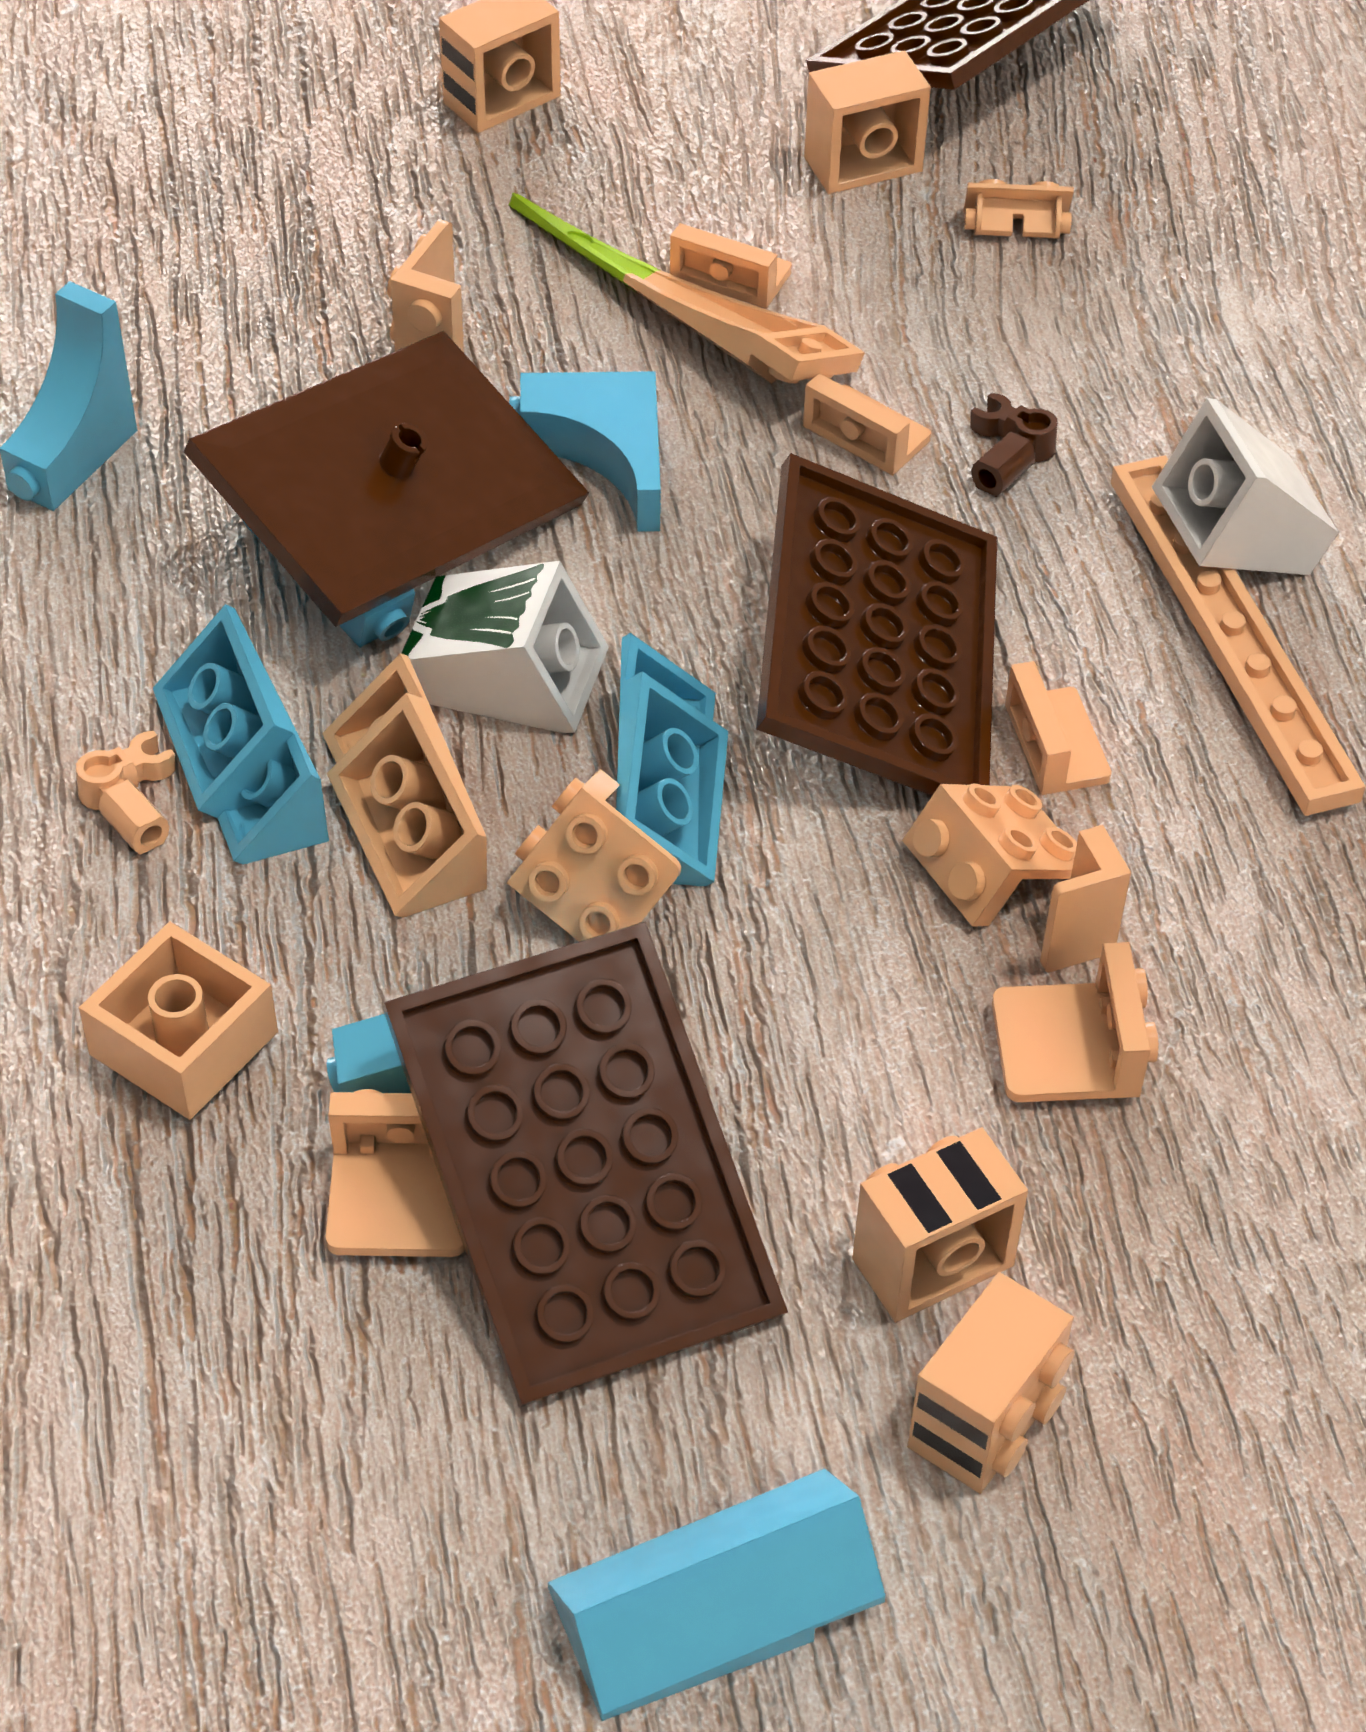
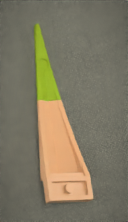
(756, 337)

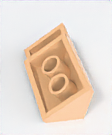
(406, 795)

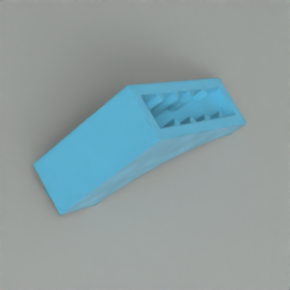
(81, 407)
(603, 424)

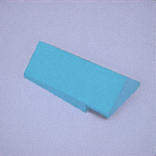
(241, 745)
(670, 759)
(719, 1593)

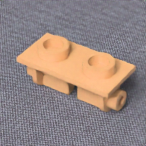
(994, 205)

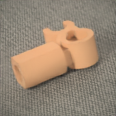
(110, 784)

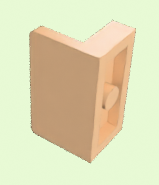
(727, 265)
(862, 424)
(1054, 733)
(1088, 905)

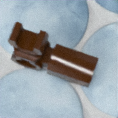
(1026, 439)

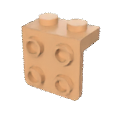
(426, 291)
(986, 841)
(592, 864)
(1077, 1036)
(385, 1181)

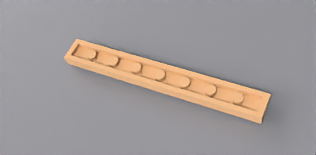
(1245, 653)

